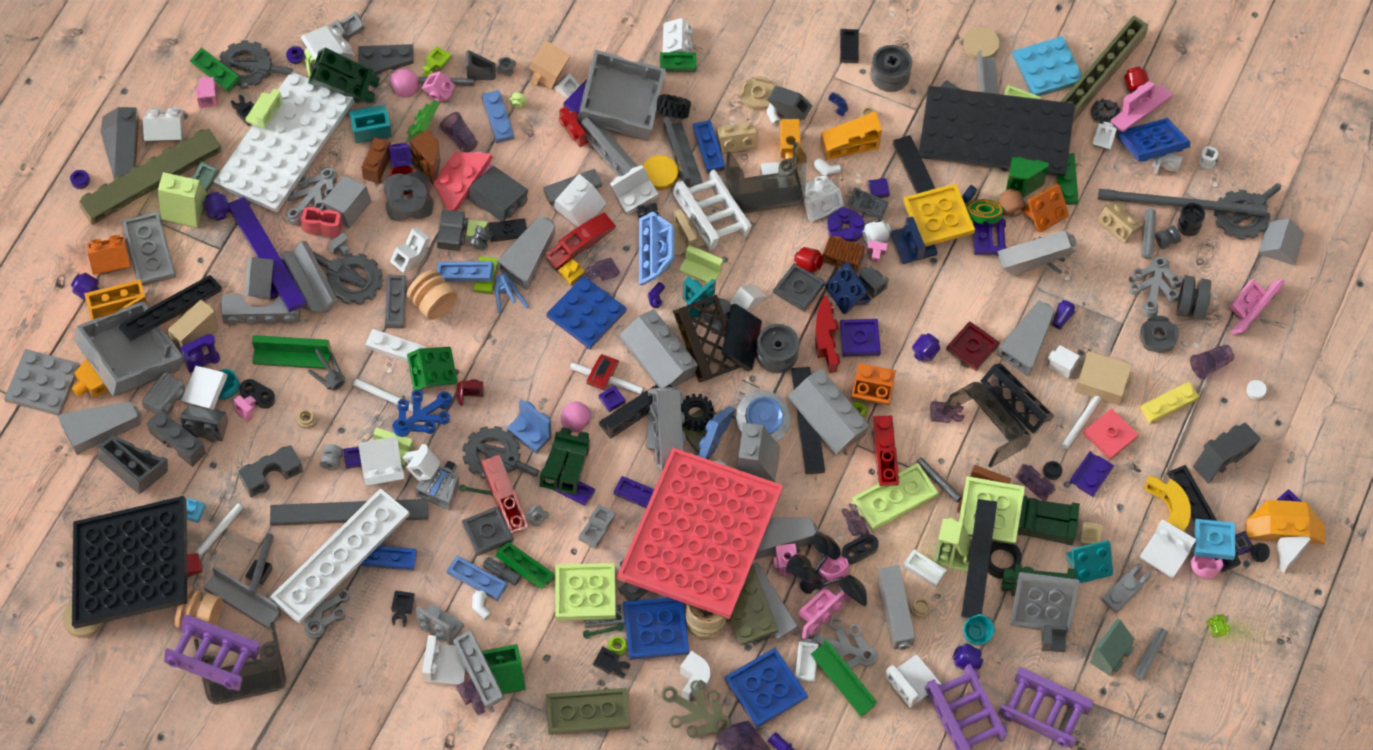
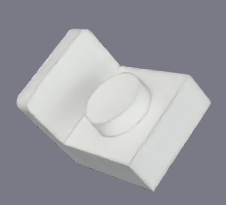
(1104, 135)
(1170, 162)

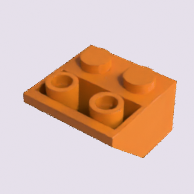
(108, 254)
(873, 384)

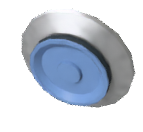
(764, 409)

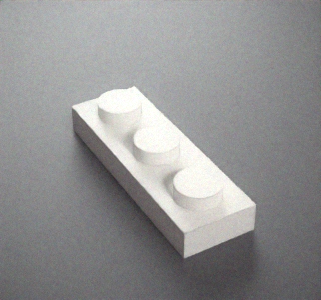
(391, 345)

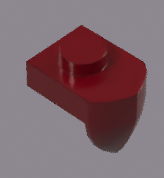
(469, 388)

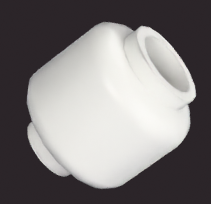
(876, 231)

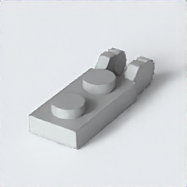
(1125, 589)

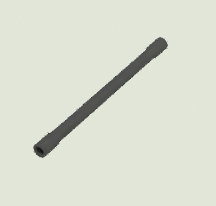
(1113, 195)

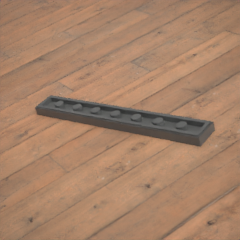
(335, 512)

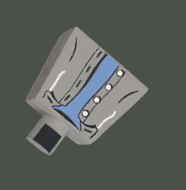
(441, 487)

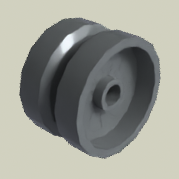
(891, 68)
(1196, 298)
(777, 348)

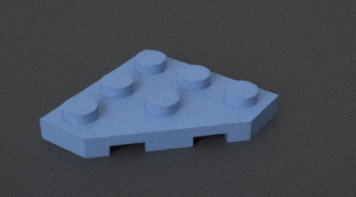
(715, 430)

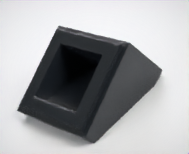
(266, 571)

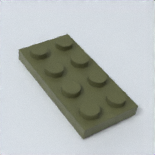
(752, 614)
(587, 711)

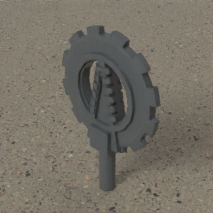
(258, 67)
(1230, 224)
(341, 270)
(509, 455)

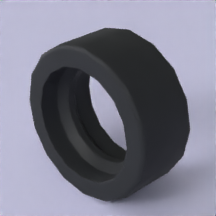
(1013, 549)

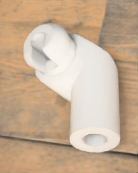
(772, 113)
(825, 169)
(478, 604)

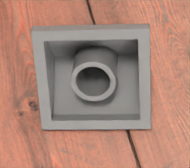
(348, 199)
(1281, 241)
(258, 277)

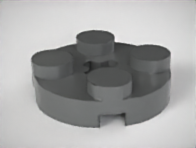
(1158, 344)

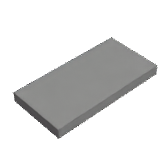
(148, 248)

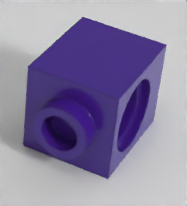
(400, 154)

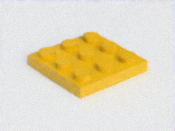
(939, 214)

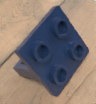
(910, 243)
(847, 289)

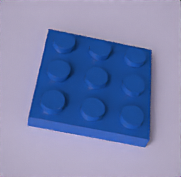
(1153, 139)
(586, 312)
(655, 628)
(766, 687)

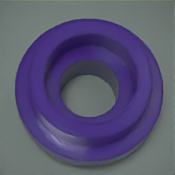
(295, 59)

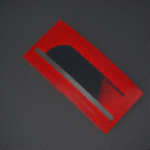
(602, 371)

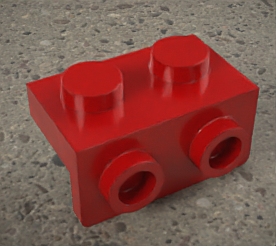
(569, 122)

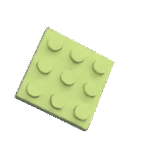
(1009, 504)
(585, 591)

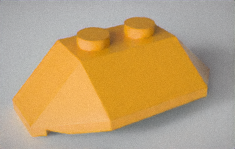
(1285, 519)

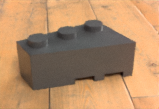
(1225, 450)
(131, 464)

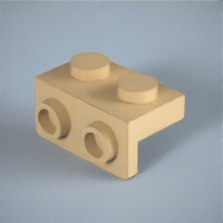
(737, 137)
(1119, 221)

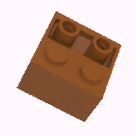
(426, 154)

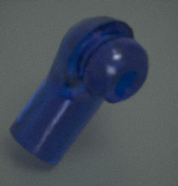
(840, 102)

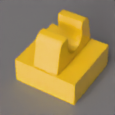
(571, 272)

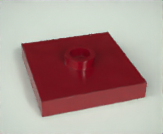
(972, 346)

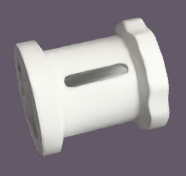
(1208, 158)

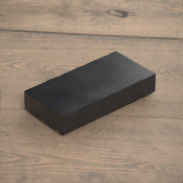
(849, 45)

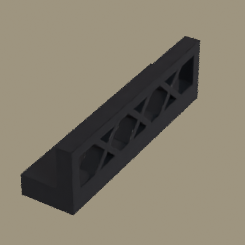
(1021, 392)
(627, 414)

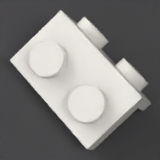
(677, 36)

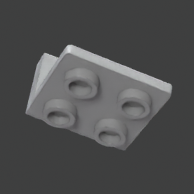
(439, 623)

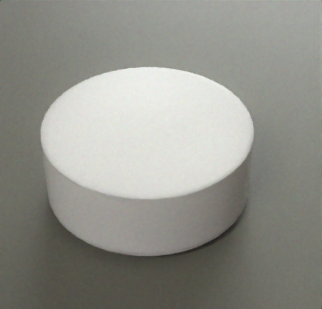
(1256, 390)

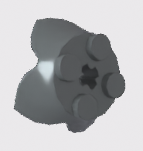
(400, 208)

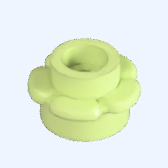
(518, 100)

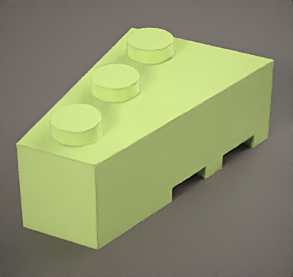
(953, 545)

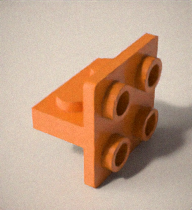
(1046, 208)

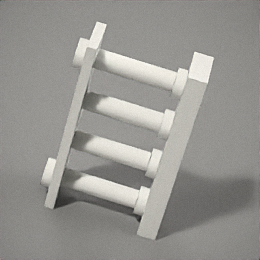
(700, 220)

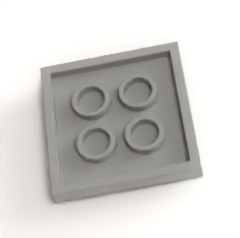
(42, 382)
(1044, 601)

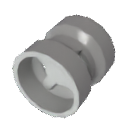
(331, 457)

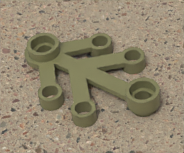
(699, 710)

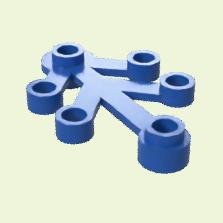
(404, 426)

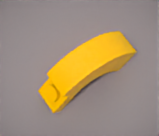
(1175, 499)

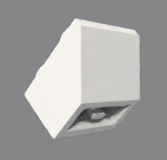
(163, 124)

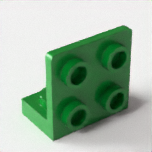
(432, 367)

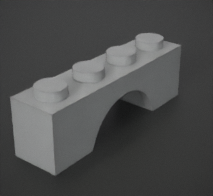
(237, 310)

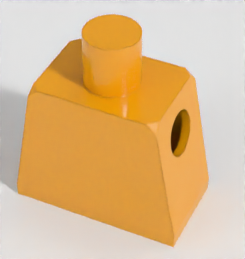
(788, 133)
(88, 381)

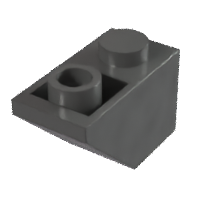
(789, 103)

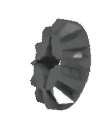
(1099, 115)

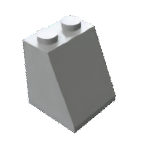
(758, 452)

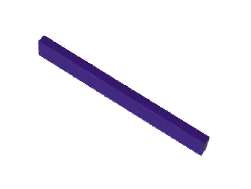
(263, 248)

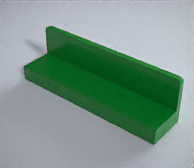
(290, 351)
(844, 678)

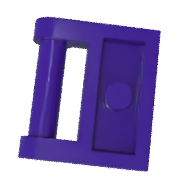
(984, 238)
(194, 355)

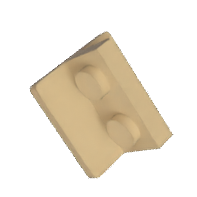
(684, 233)

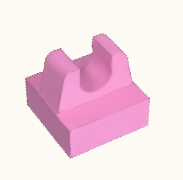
(877, 249)
(245, 407)

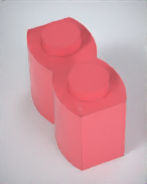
(321, 222)

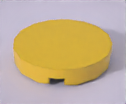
(661, 171)

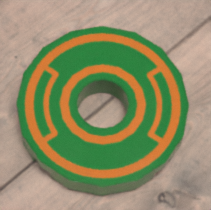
(985, 210)

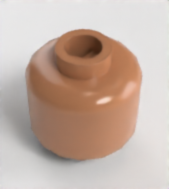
(1012, 202)

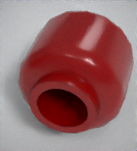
(1135, 77)
(809, 259)

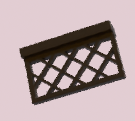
(692, 339)

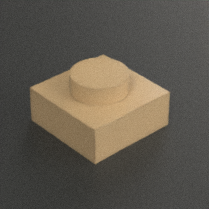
(1091, 532)

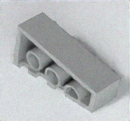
(667, 423)

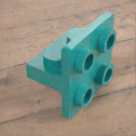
(694, 292)
(1091, 561)

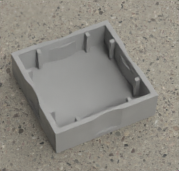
(621, 95)
(124, 362)

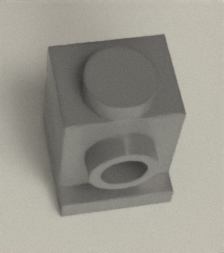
(873, 281)

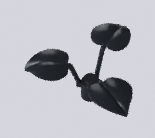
(811, 579)

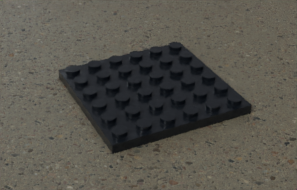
(129, 562)

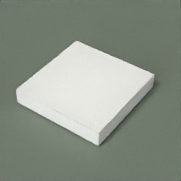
(204, 387)

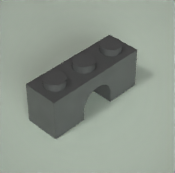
(169, 431)
(283, 461)

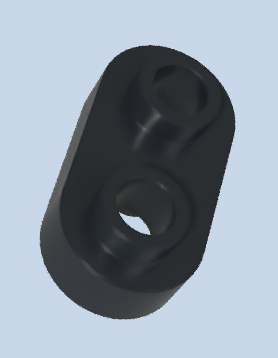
(257, 391)
(858, 548)

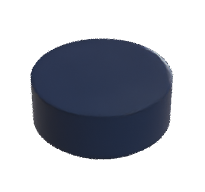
(969, 193)

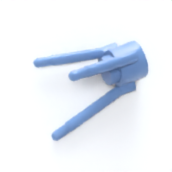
(504, 285)

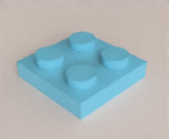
(1214, 539)

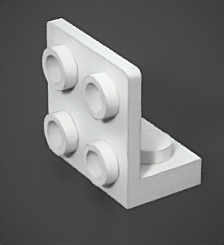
(634, 189)
(822, 198)
(381, 461)
(1168, 549)
(442, 663)
(910, 680)

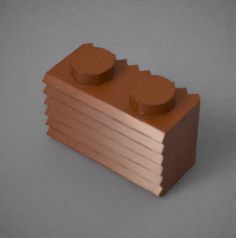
(376, 160)
(840, 251)

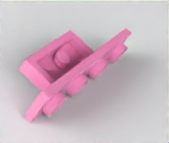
(1140, 104)
(1251, 301)
(820, 609)

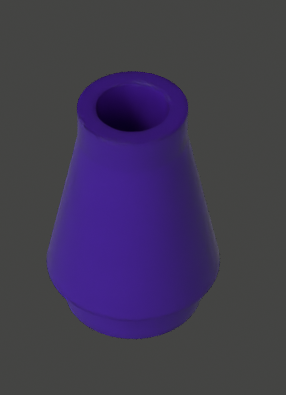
(1063, 313)

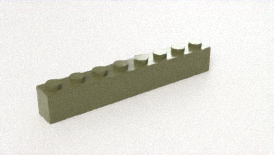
(1106, 65)
(148, 176)

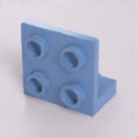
(531, 427)

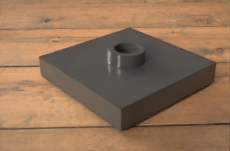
(799, 287)
(487, 530)

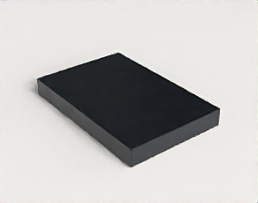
(741, 337)

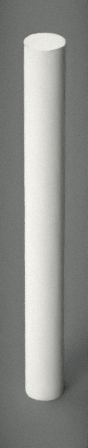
(613, 380)
(380, 393)
(1081, 422)
(219, 530)

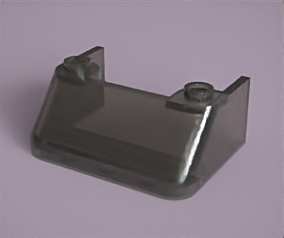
(770, 190)
(999, 414)
(257, 676)

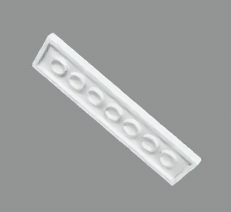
(339, 556)

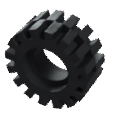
(673, 106)
(699, 402)

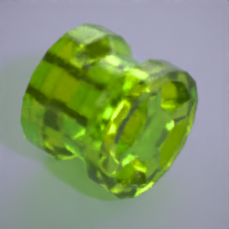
(1218, 625)

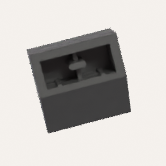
(204, 423)

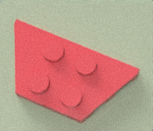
(458, 176)

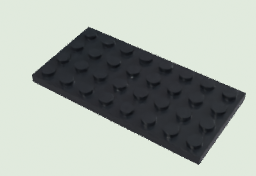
(995, 128)

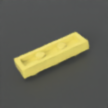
(1169, 402)

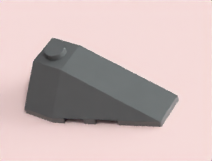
(120, 138)

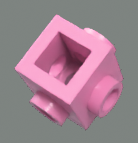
(438, 86)
(782, 556)

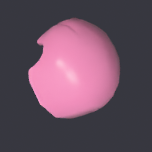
(404, 82)
(575, 416)
(1206, 567)
(834, 568)

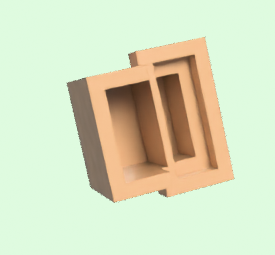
(548, 64)

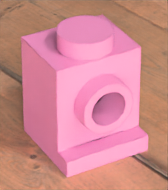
(206, 92)

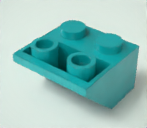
(370, 123)

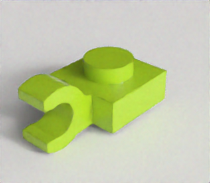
(436, 59)

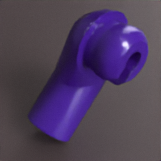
(654, 295)

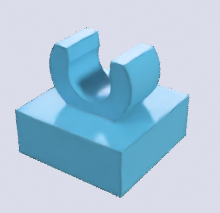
(194, 510)

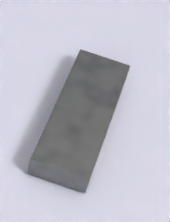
(554, 190)
(395, 301)

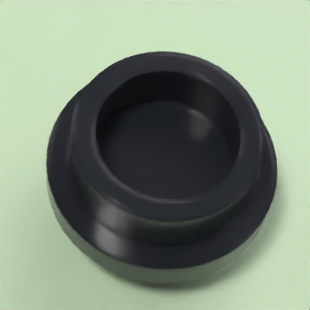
(1052, 470)
(1260, 552)

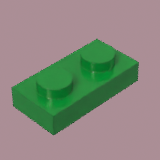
(678, 61)

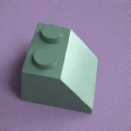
(1113, 648)

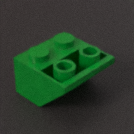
(1026, 175)
(506, 668)

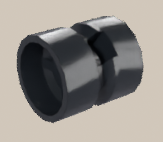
(1191, 219)

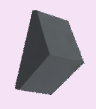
(479, 67)

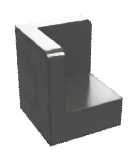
(1054, 638)

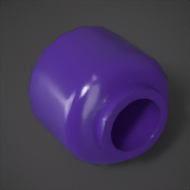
(216, 206)
(83, 284)
(926, 347)
(967, 655)

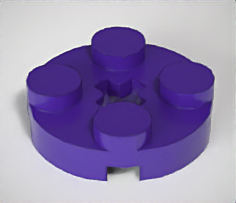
(849, 217)

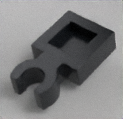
(242, 108)
(402, 605)
(608, 661)

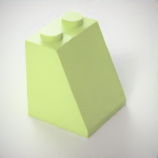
(181, 200)

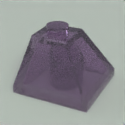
(740, 737)

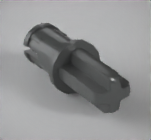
(502, 571)

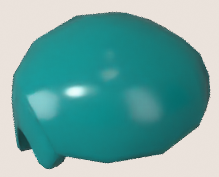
(230, 386)
(978, 629)

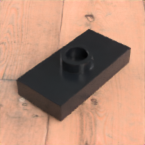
(507, 230)

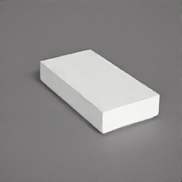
(924, 568)
(805, 663)

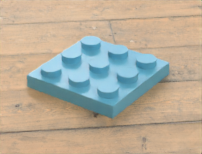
(1047, 66)

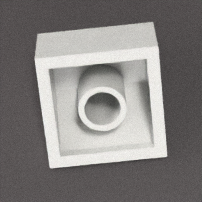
(329, 38)
(579, 201)

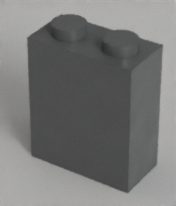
(498, 193)

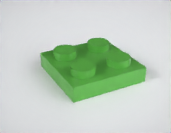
(423, 119)

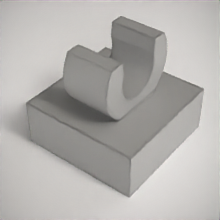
(339, 245)

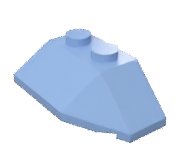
(655, 247)

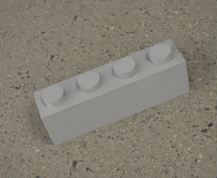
(658, 350)
(829, 411)

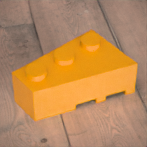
(852, 137)
(114, 298)

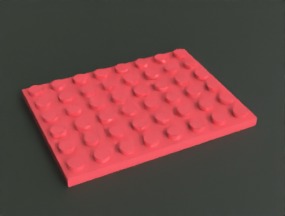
(700, 533)

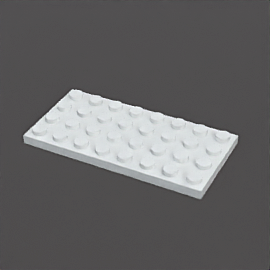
(275, 158)

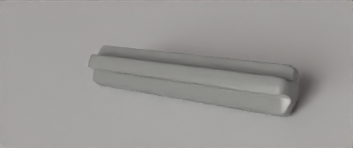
(1148, 233)
(1150, 653)

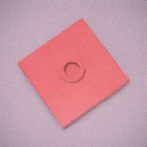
(1110, 434)

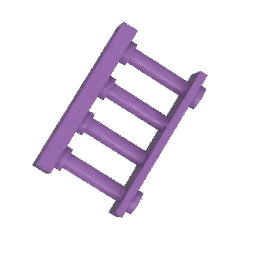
(212, 635)
(1061, 696)
(945, 710)

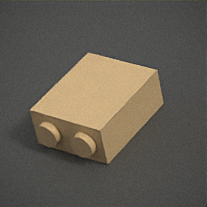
(194, 324)
(1104, 378)

